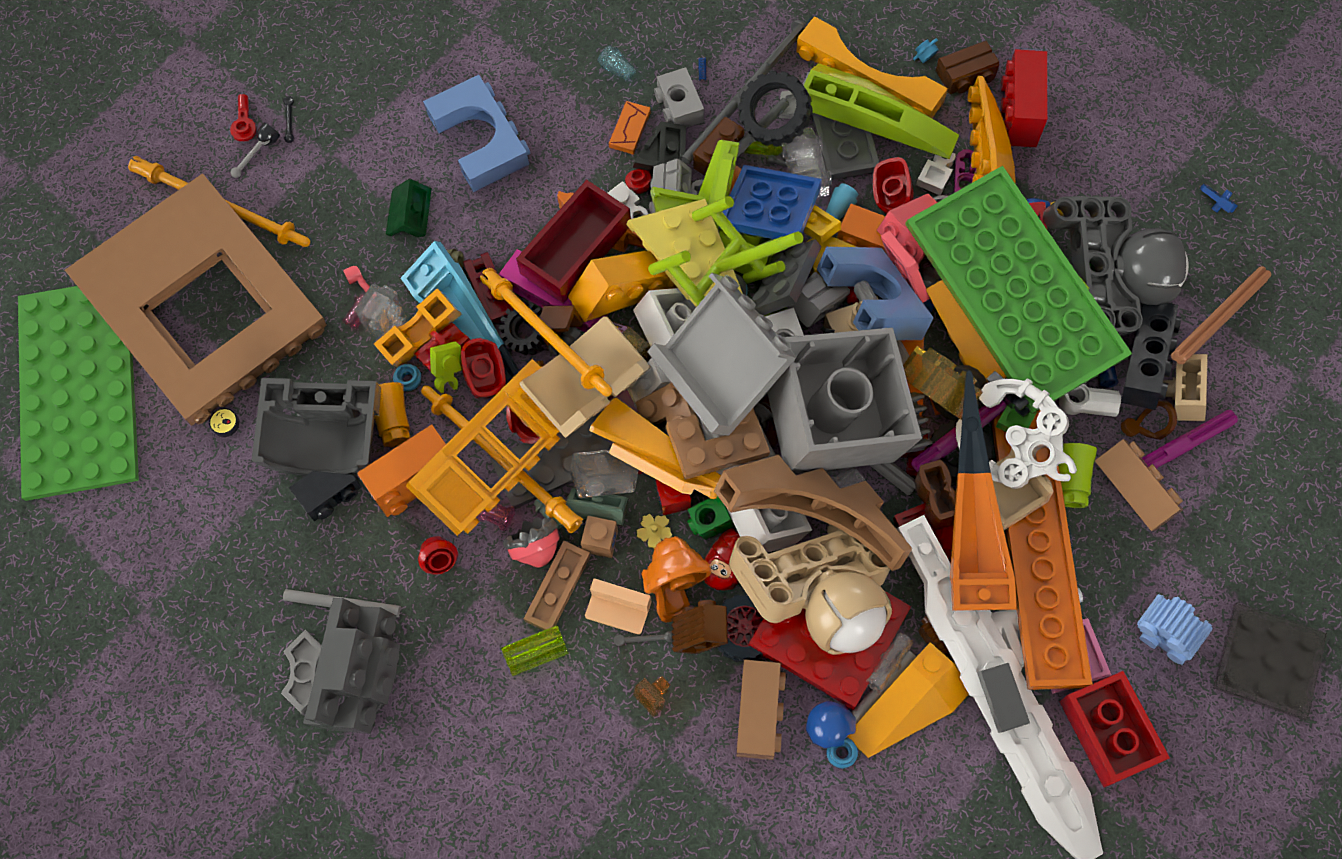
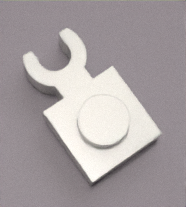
(936, 174)
(628, 198)

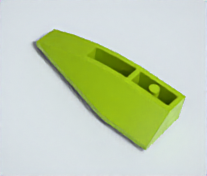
(875, 110)

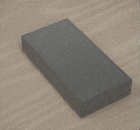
(1003, 697)

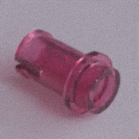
(353, 315)

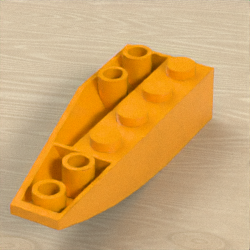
(989, 133)

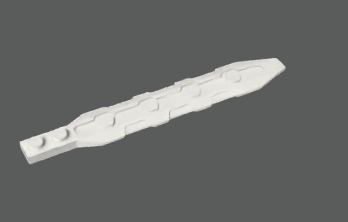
(1033, 750)

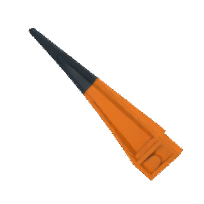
(980, 556)

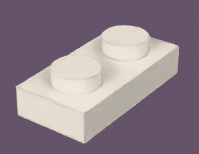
(648, 382)

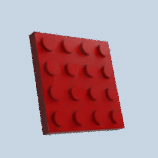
(836, 675)

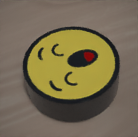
(224, 422)

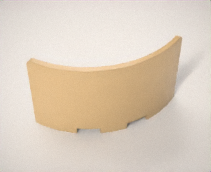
(558, 384)

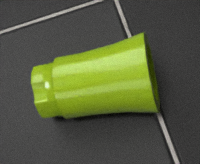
(1079, 486)

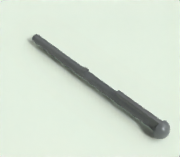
(797, 28)

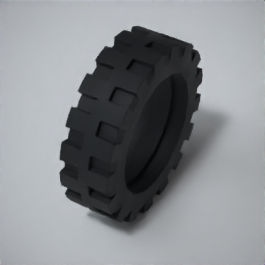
(755, 92)

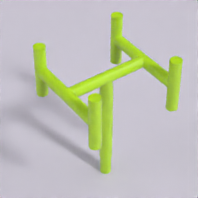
(728, 259)

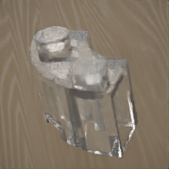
(806, 159)

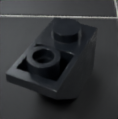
(323, 491)

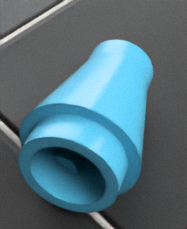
(841, 200)

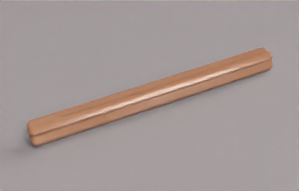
(1221, 315)

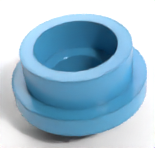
(406, 369)
(846, 762)

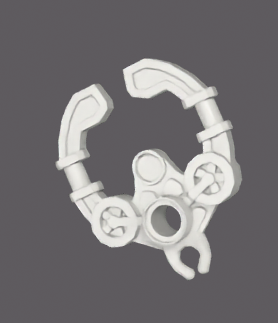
(1026, 442)

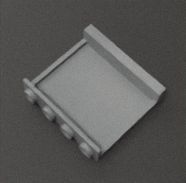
(724, 357)

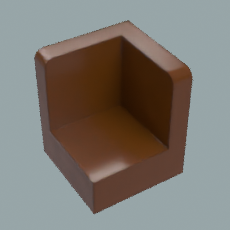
(560, 318)

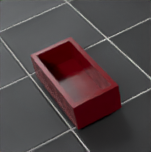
(573, 237)

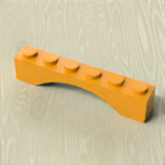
(823, 45)

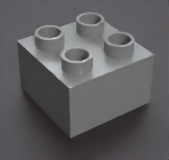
(843, 402)

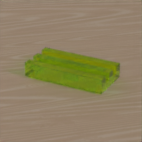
(536, 653)

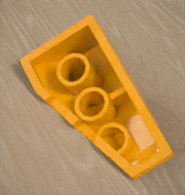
(916, 699)

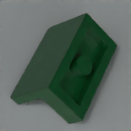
(409, 209)

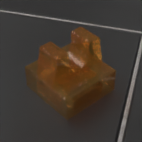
(651, 694)

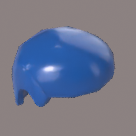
(830, 724)

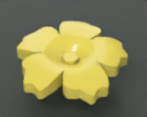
(654, 530)

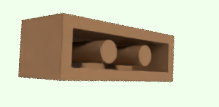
(1140, 484)
(760, 710)

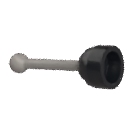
(266, 136)

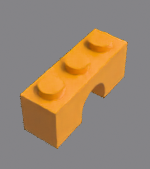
(403, 341)

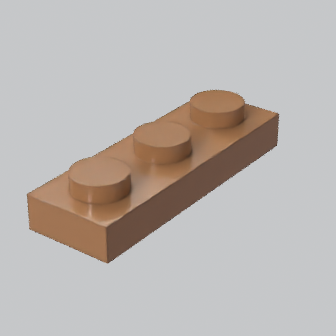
(557, 586)

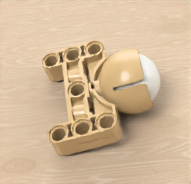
(828, 577)

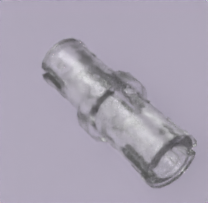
(889, 662)

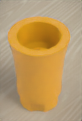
(392, 417)

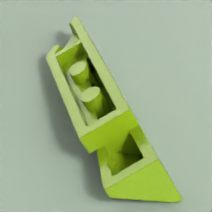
(720, 173)

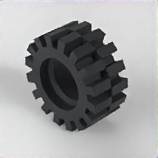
(511, 334)

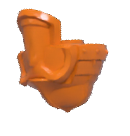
(670, 573)

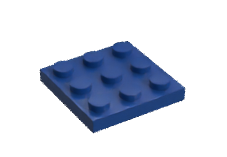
(771, 202)

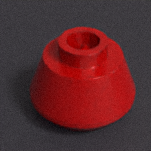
(437, 555)

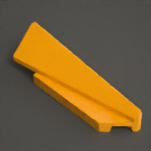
(647, 449)

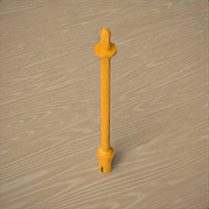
(155, 173)
(502, 289)
(554, 506)

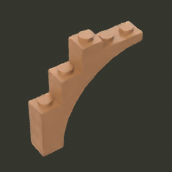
(814, 494)

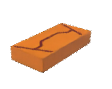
(629, 127)

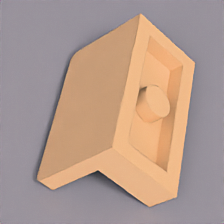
(618, 606)

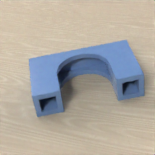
(475, 101)
(900, 304)

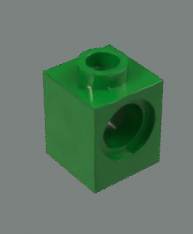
(721, 523)

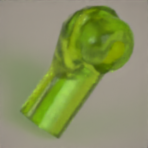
(761, 149)

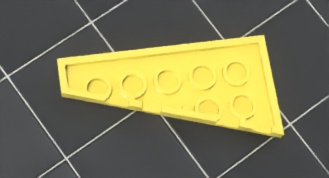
(676, 231)

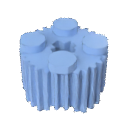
(1173, 628)

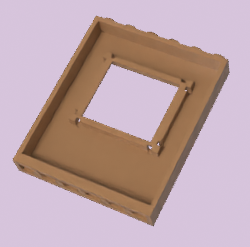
(162, 256)

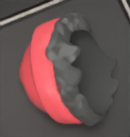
(534, 542)

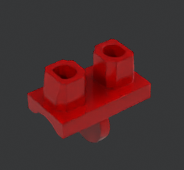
(447, 335)

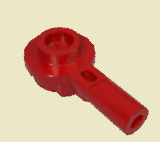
(243, 128)
(638, 180)

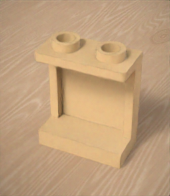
(1020, 502)

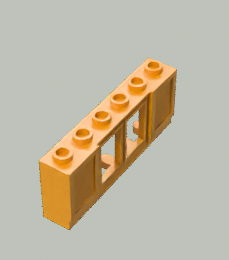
(453, 488)

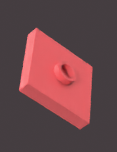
(905, 264)

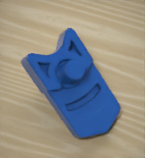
(1221, 201)

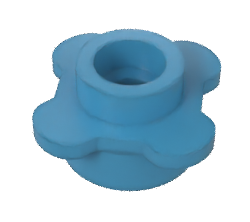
(926, 50)

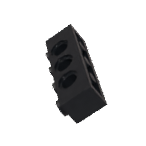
(1150, 354)

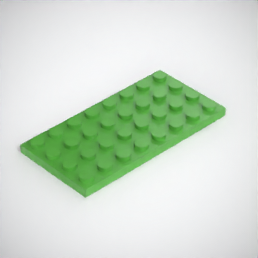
(1017, 286)
(73, 397)

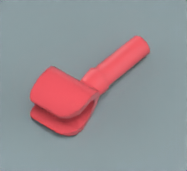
(353, 275)

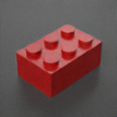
(1025, 97)
(1113, 729)

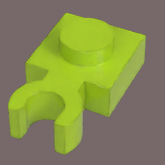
(444, 363)

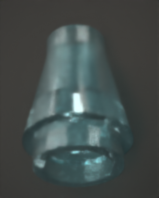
(616, 63)

